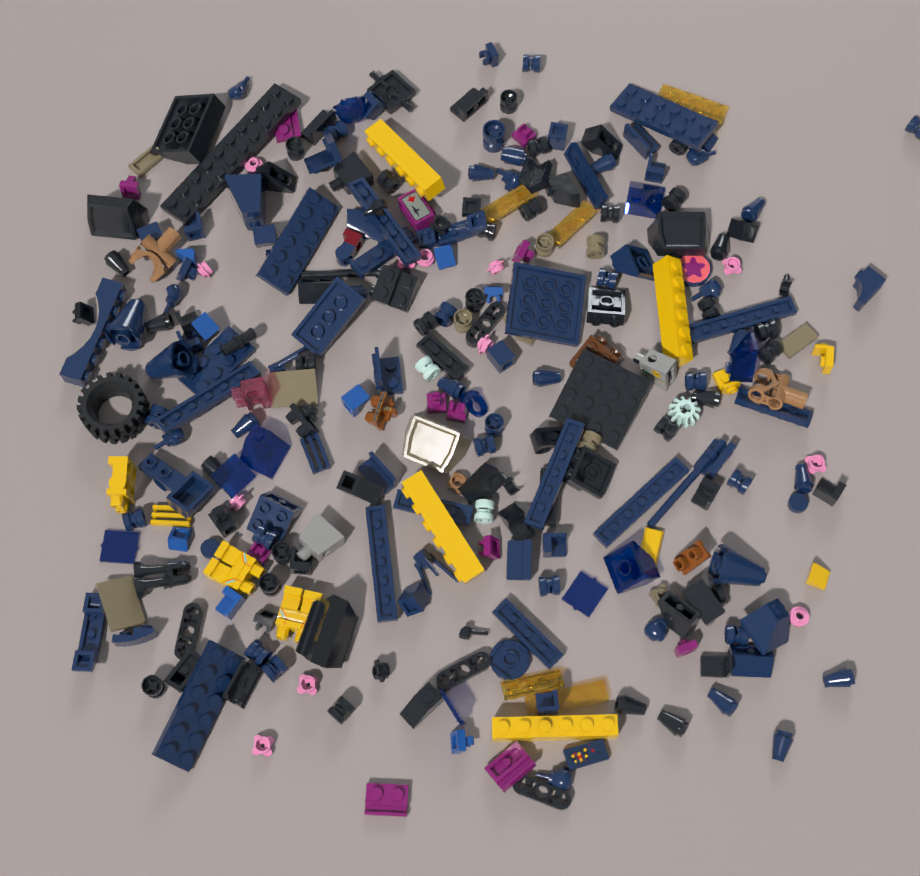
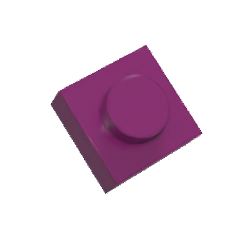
(685, 647)

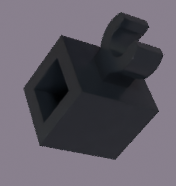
(224, 520)

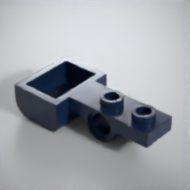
(186, 492)

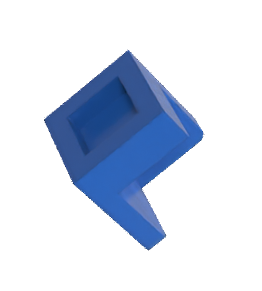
(205, 326)
(354, 399)
(230, 603)

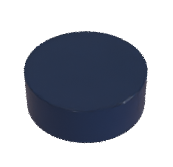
(798, 503)
(209, 548)

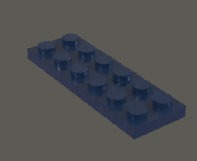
(664, 116)
(297, 241)
(197, 707)

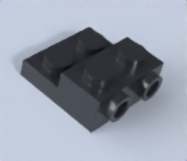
(394, 288)
(606, 307)
(589, 472)

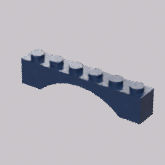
(79, 366)

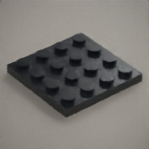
(601, 397)

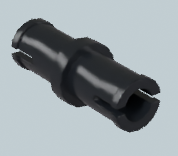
(238, 342)

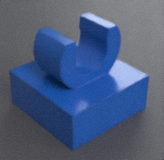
(493, 291)
(460, 742)

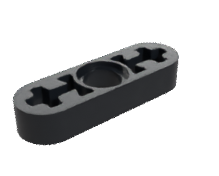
(485, 316)
(183, 625)
(447, 672)
(554, 804)

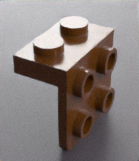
(599, 346)

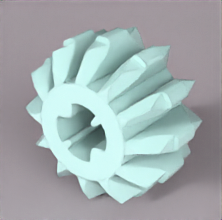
(678, 406)

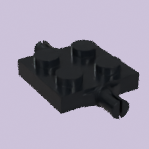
(392, 91)

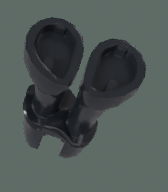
(169, 580)

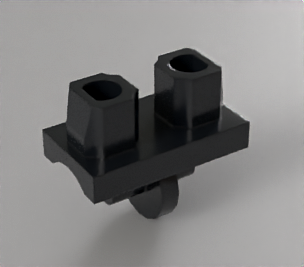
(298, 414)

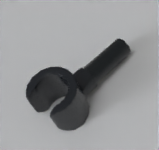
(466, 631)

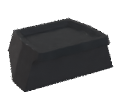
(115, 217)
(679, 234)
(327, 632)

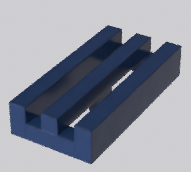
(310, 439)

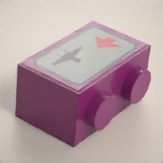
(416, 210)

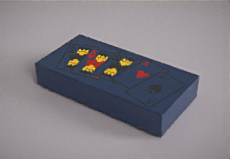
(585, 754)

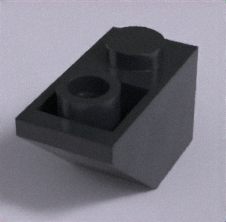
(360, 488)

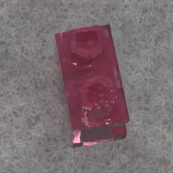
(252, 393)

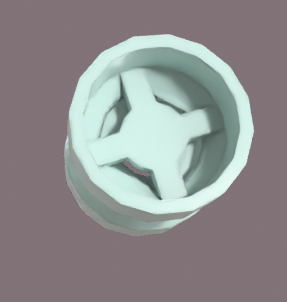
(427, 368)
(484, 511)

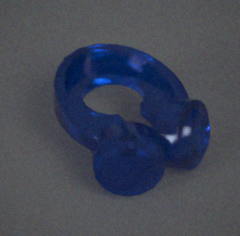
(466, 398)

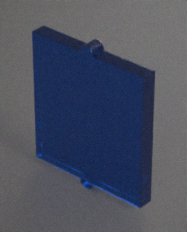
(233, 475)
(119, 547)
(584, 594)
(452, 706)

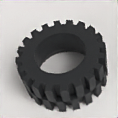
(103, 390)

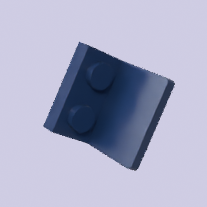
(325, 158)
(387, 374)
(274, 513)

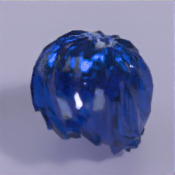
(351, 109)

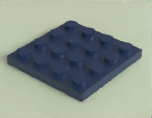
(545, 304)

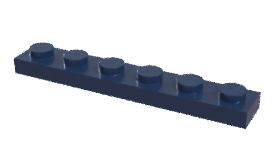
(385, 224)
(741, 319)
(205, 399)
(554, 474)
(641, 502)
(381, 564)

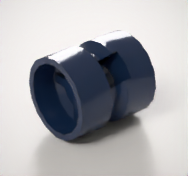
(494, 136)

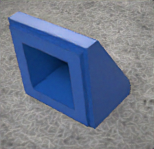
(189, 254)
(444, 257)
(179, 538)

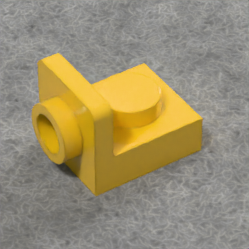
(826, 356)
(723, 383)

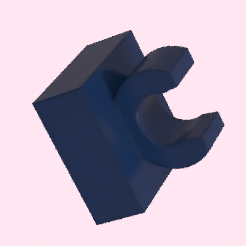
(491, 55)
(187, 271)

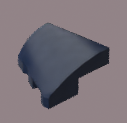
(363, 225)

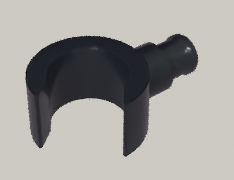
(376, 208)
(785, 285)
(509, 486)

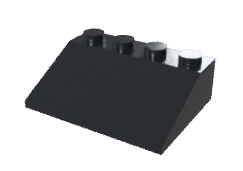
(189, 128)

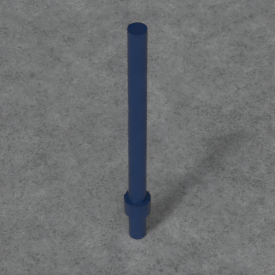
(710, 456)

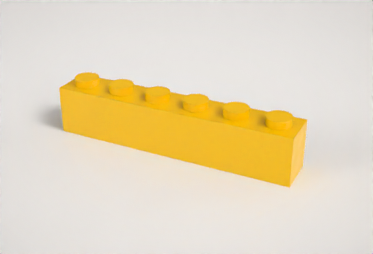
(404, 159)
(672, 310)
(443, 527)
(554, 728)

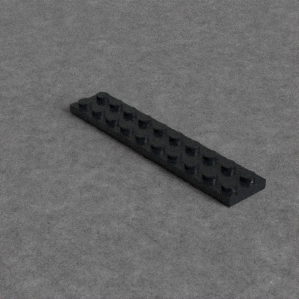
(230, 154)

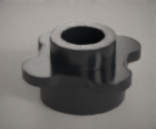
(440, 220)
(380, 670)

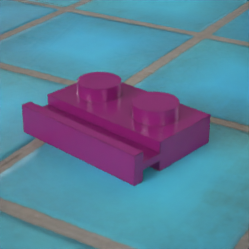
(289, 128)
(510, 766)
(386, 800)

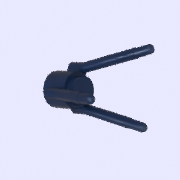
(279, 366)
(425, 561)

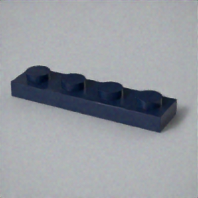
(585, 175)
(377, 256)
(789, 413)
(459, 512)
(527, 634)

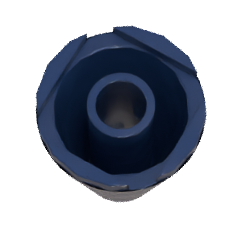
(128, 326)
(173, 362)
(734, 568)

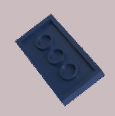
(328, 317)
(214, 365)

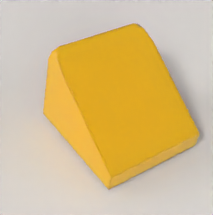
(817, 576)

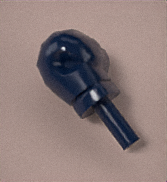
(237, 91)
(698, 157)
(510, 178)
(709, 289)
(174, 295)
(173, 439)
(656, 629)
(559, 777)

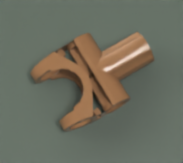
(158, 252)
(781, 391)

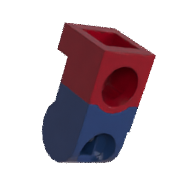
(349, 248)

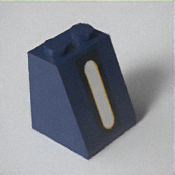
(249, 198)

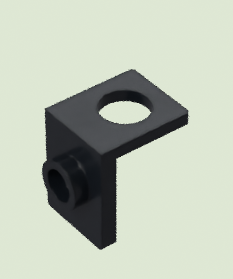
(716, 666)

